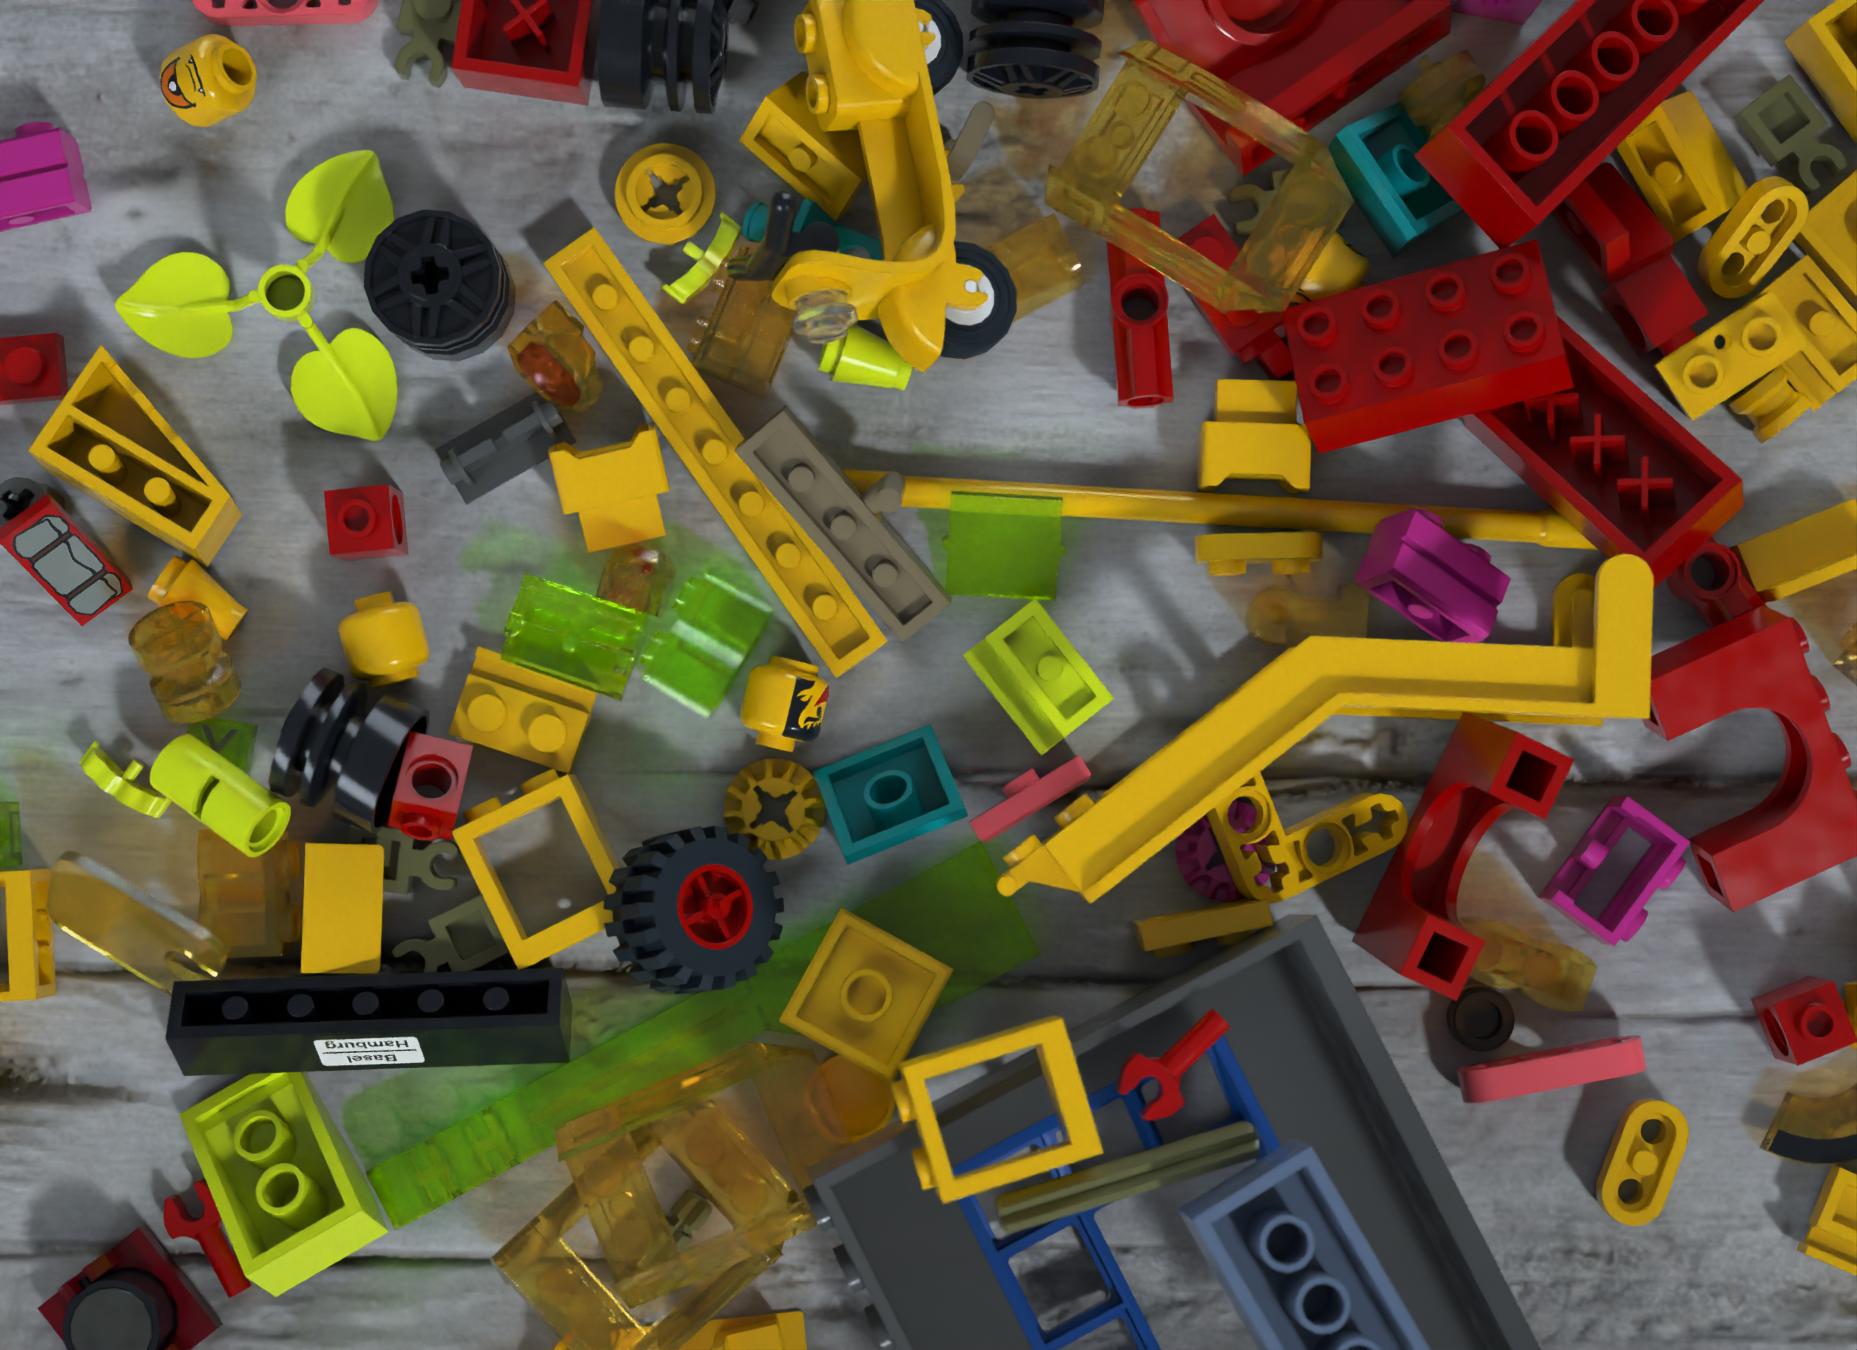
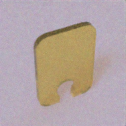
(129, 923)

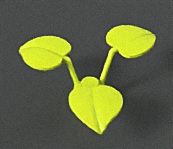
(344, 384)

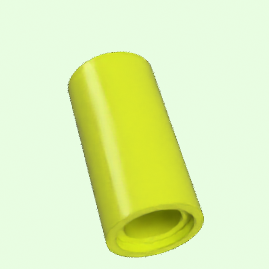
(220, 795)

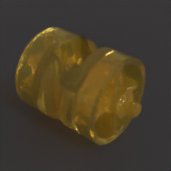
(1442, 90)
(185, 662)

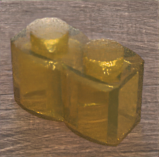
(248, 897)
(1530, 967)

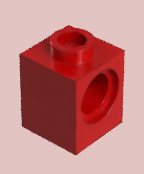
(1655, 307)
(366, 522)
(434, 763)
(1804, 1020)

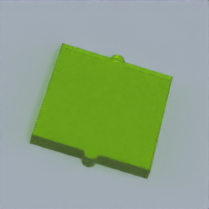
(1003, 545)

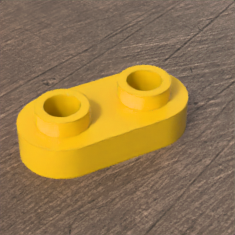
(1753, 237)
(1231, 552)
(1647, 1162)

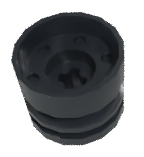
(662, 43)
(1035, 47)
(469, 306)
(335, 744)

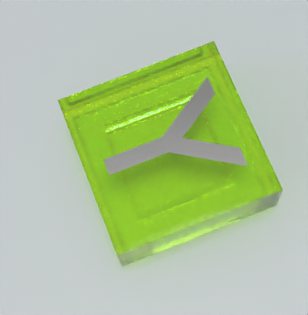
(228, 738)

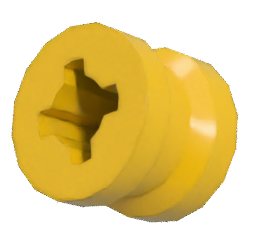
(1770, 404)

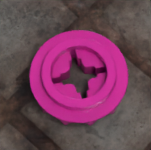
(1195, 850)

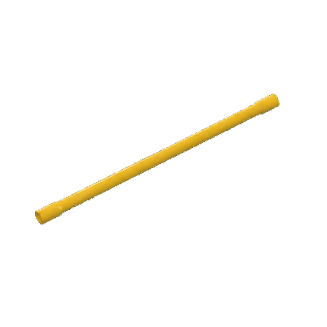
(1539, 527)

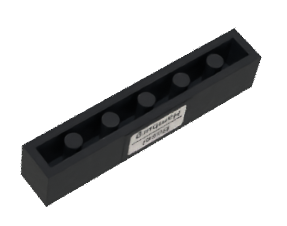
(370, 1021)

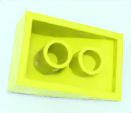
(282, 1178)

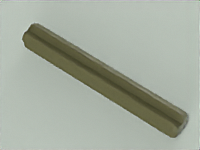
(1127, 1176)

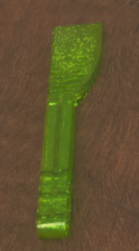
(943, 912)

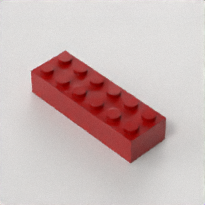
(1570, 105)

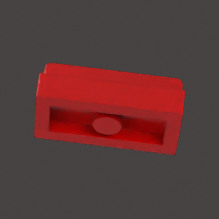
(1612, 225)

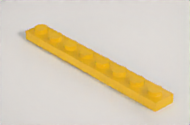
(707, 445)

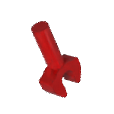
(1170, 1067)
(209, 1235)

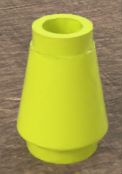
(864, 360)

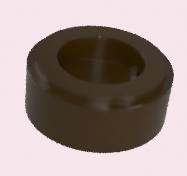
(1480, 1019)

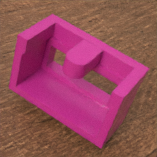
(1655, 870)

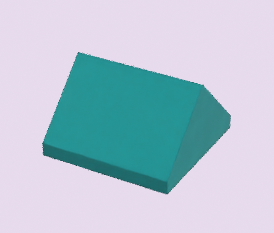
(1387, 179)
(889, 794)

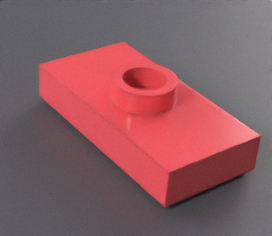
(1028, 795)

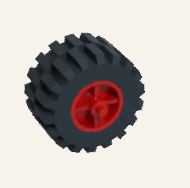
(694, 910)

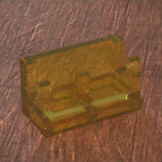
(1039, 265)

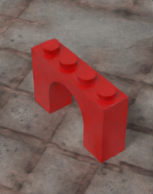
(1812, 810)
(1414, 909)

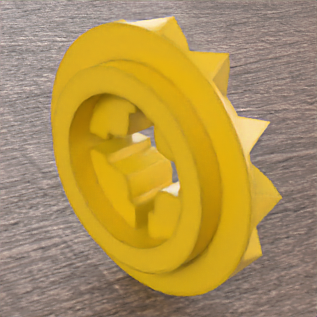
(671, 165)
(777, 778)

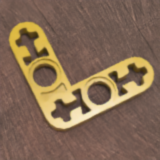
(1289, 846)

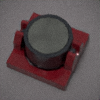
(128, 1307)

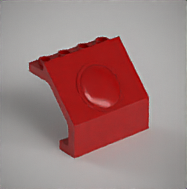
(1292, 53)

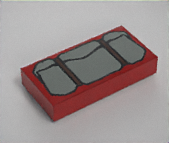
(64, 560)

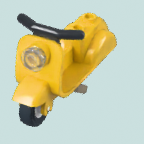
(935, 296)

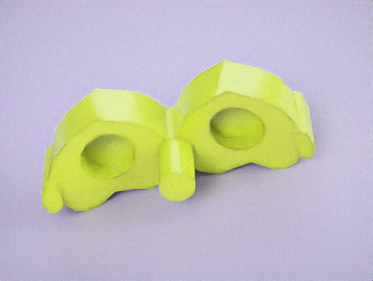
(707, 262)
(121, 784)

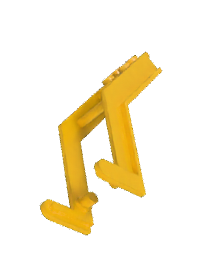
(1588, 673)

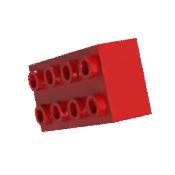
(528, 47)
(1427, 347)
(1614, 463)

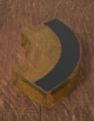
(1815, 1129)

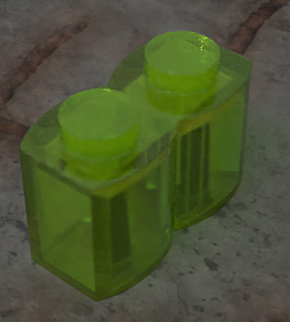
(706, 644)

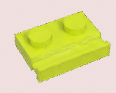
(1038, 677)

